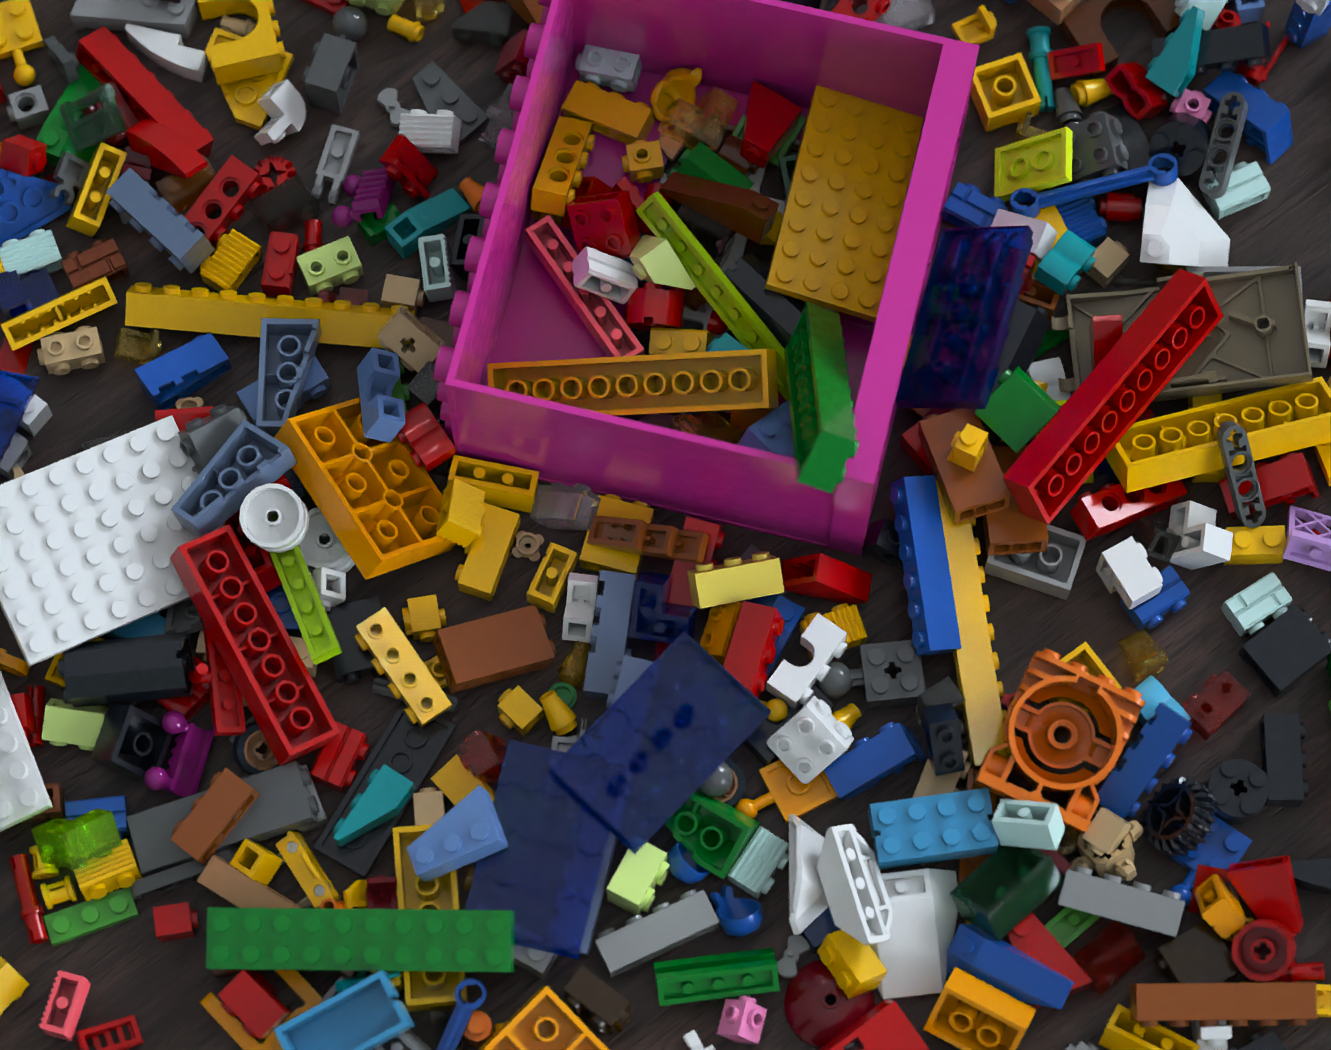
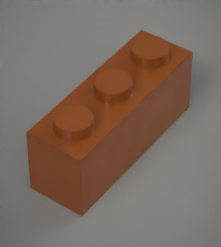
(214, 815)

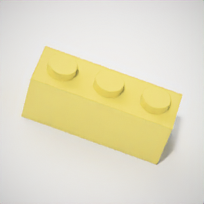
(735, 580)

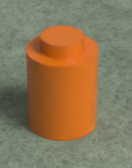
(478, 1029)

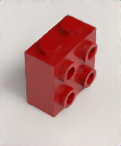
(604, 223)

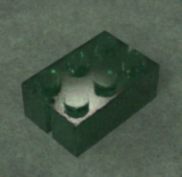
(1006, 889)

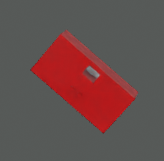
(879, 1029)

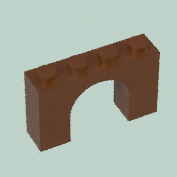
(1084, 26)

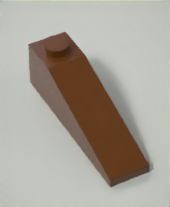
(729, 205)

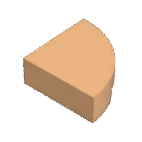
(670, 147)

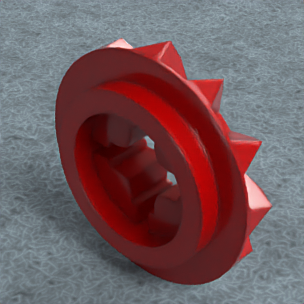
(281, 167)

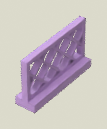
(1302, 543)

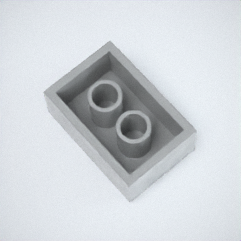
(1043, 571)

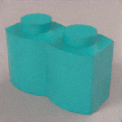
(1065, 263)

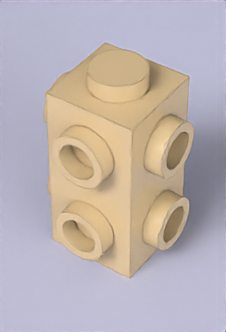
(71, 350)

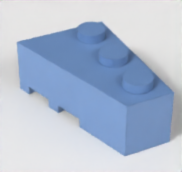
(459, 837)

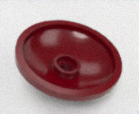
(810, 1015)

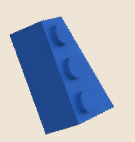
(1266, 121)
(182, 371)
(874, 760)

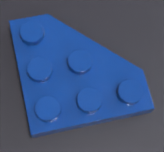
(26, 204)

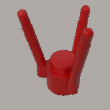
(1258, 74)

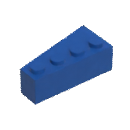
(1144, 760)

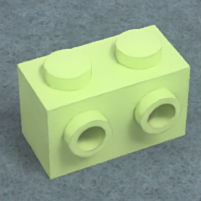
(330, 266)
(72, 724)

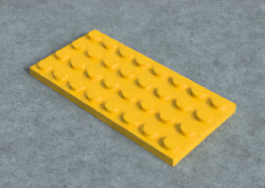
(844, 203)

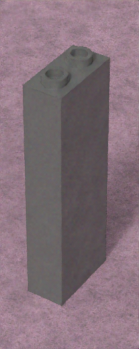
(279, 808)

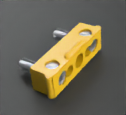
(306, 870)

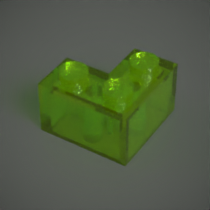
(77, 840)

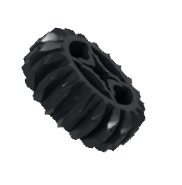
(1185, 799)

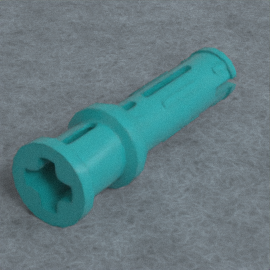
(1038, 56)

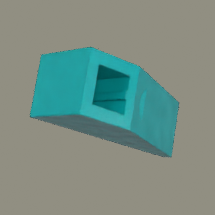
(1178, 60)
(425, 220)
(380, 802)

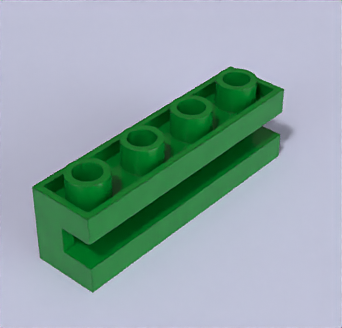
(716, 976)

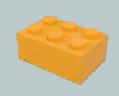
(978, 1015)

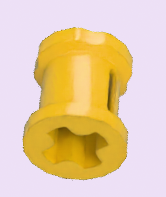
(42, 870)
(58, 892)

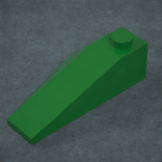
(54, 130)
(712, 832)

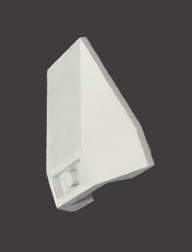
(919, 932)

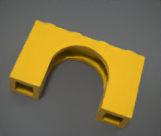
(252, 54)

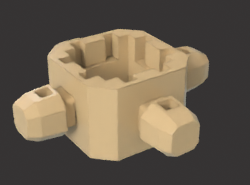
(1120, 862)

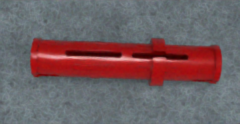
(29, 903)

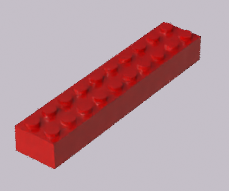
(1113, 396)

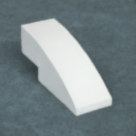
(168, 51)

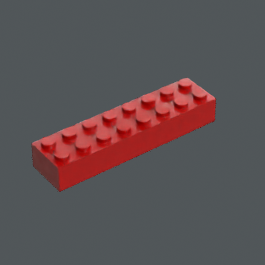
(254, 644)

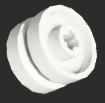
(291, 522)
(319, 555)

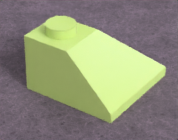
(658, 263)

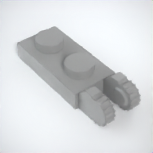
(335, 160)

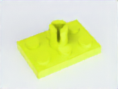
(1033, 163)

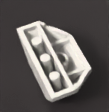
(854, 885)
(806, 891)

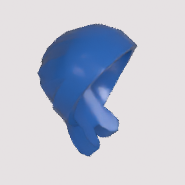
(683, 865)
(736, 915)

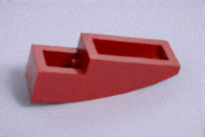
(165, 149)

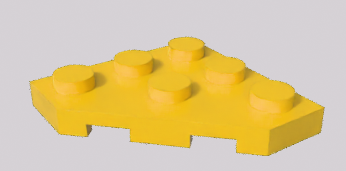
(245, 93)

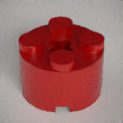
(655, 307)
(1276, 937)

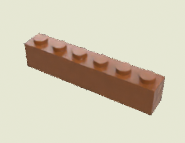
(1223, 1002)

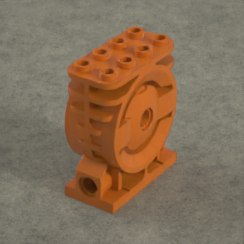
(1115, 715)

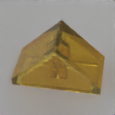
(1143, 655)

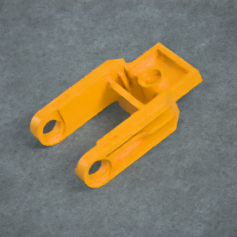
(233, 1026)

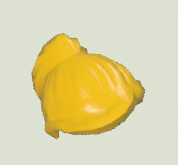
(675, 85)

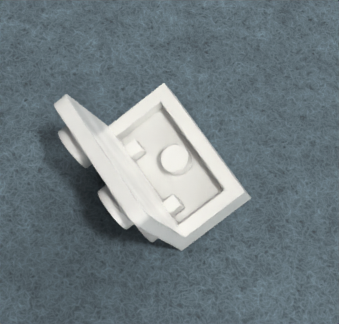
(810, 740)

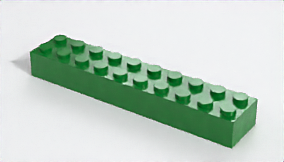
(820, 399)
(360, 939)

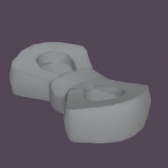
(388, 99)
(796, 946)

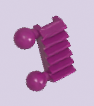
(370, 195)
(188, 757)

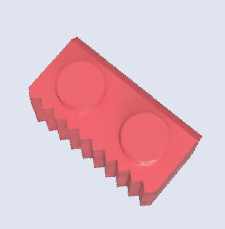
(65, 1005)

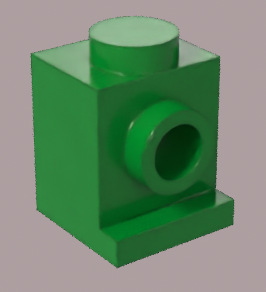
(374, 229)

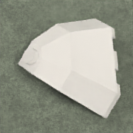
(1180, 230)

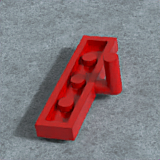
(224, 693)

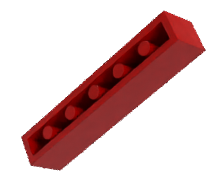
(112, 62)

